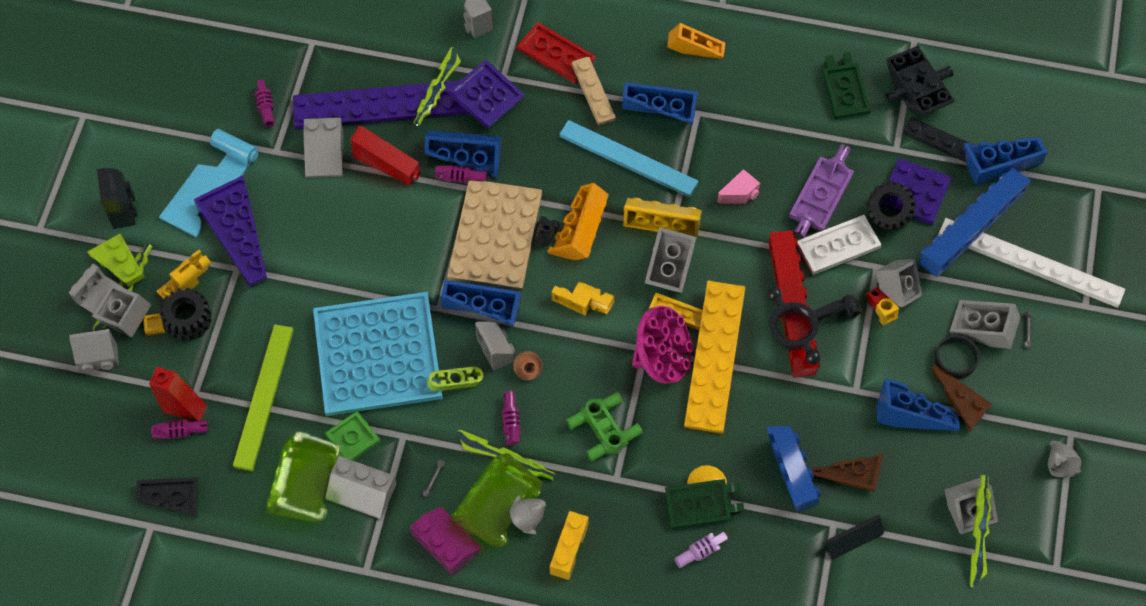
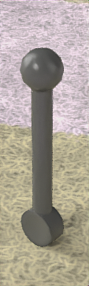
(1028, 344)
(440, 465)

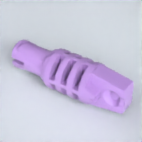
(700, 549)

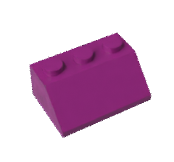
(445, 540)

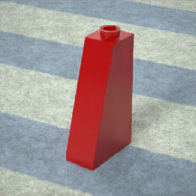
(383, 156)
(176, 396)

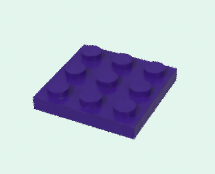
(486, 94)
(925, 185)

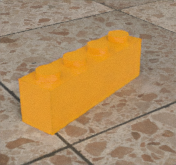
(580, 224)

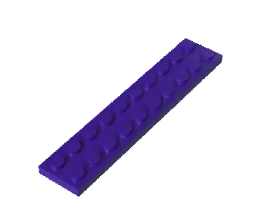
(373, 105)

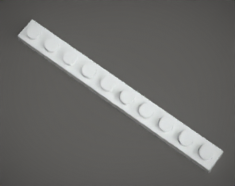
(1045, 268)

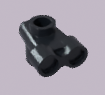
(545, 230)

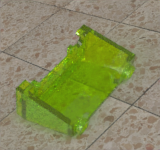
(302, 478)
(488, 503)

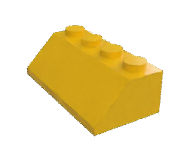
(653, 214)

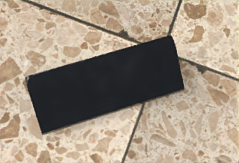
(854, 537)

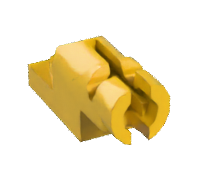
(186, 274)
(583, 298)

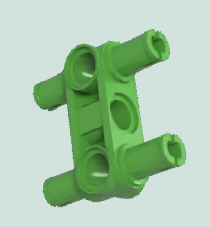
(604, 426)

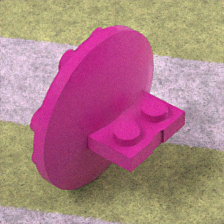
(663, 345)

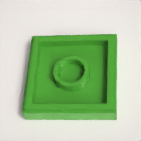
(353, 436)

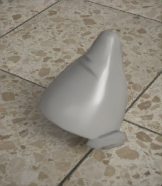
(1063, 460)
(527, 513)

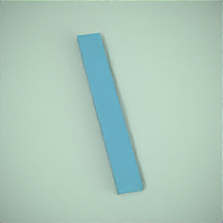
(629, 158)

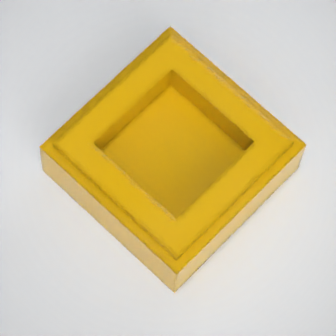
(153, 324)

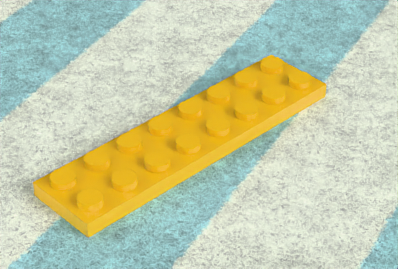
(714, 357)

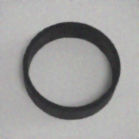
(961, 339)

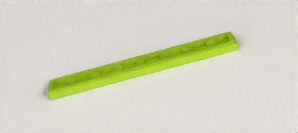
(263, 398)

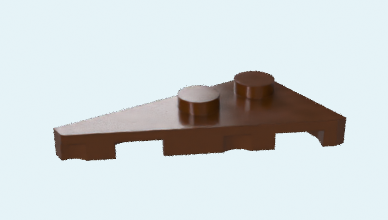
(965, 400)
(857, 473)

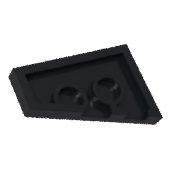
(170, 494)

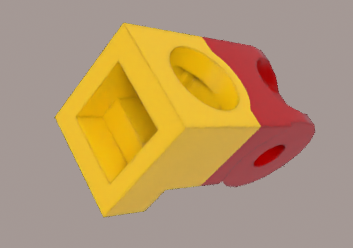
(882, 305)

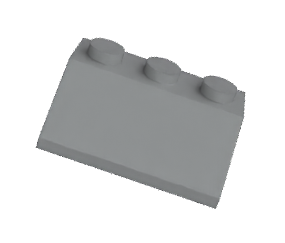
(360, 487)

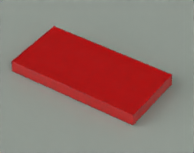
(553, 51)

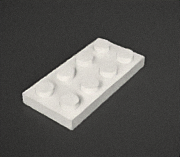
(838, 244)

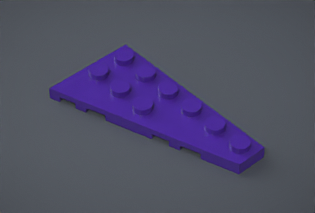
(232, 221)

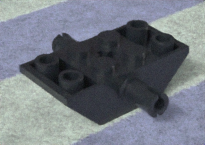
(918, 82)

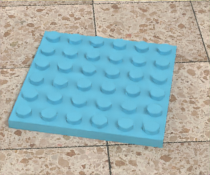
(376, 353)

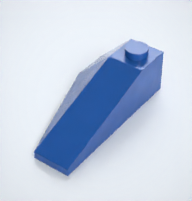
(906, 409)

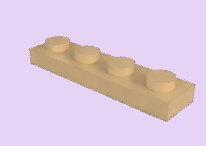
(593, 91)

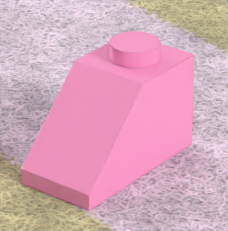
(739, 190)

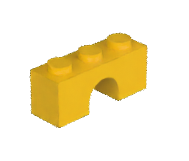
(568, 545)

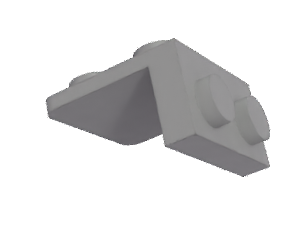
(91, 288)

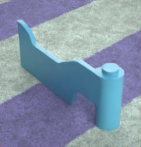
(182, 210)

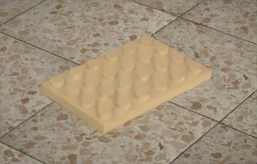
(495, 235)

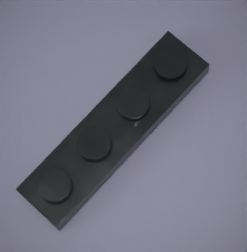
(935, 138)

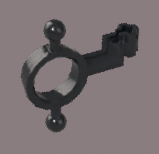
(838, 309)

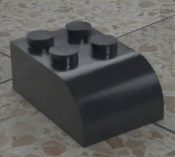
(117, 197)

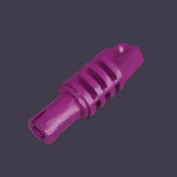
(264, 103)
(461, 174)
(510, 419)
(178, 429)

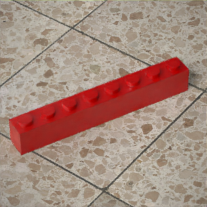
(789, 281)

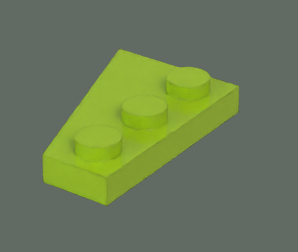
(118, 259)

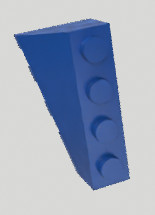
(660, 100)
(467, 150)
(991, 160)
(489, 301)
(792, 466)

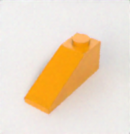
(693, 42)

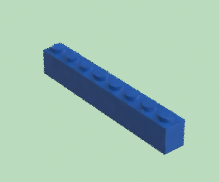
(973, 222)

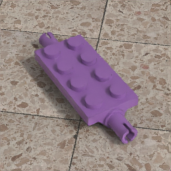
(822, 193)

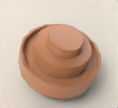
(527, 365)

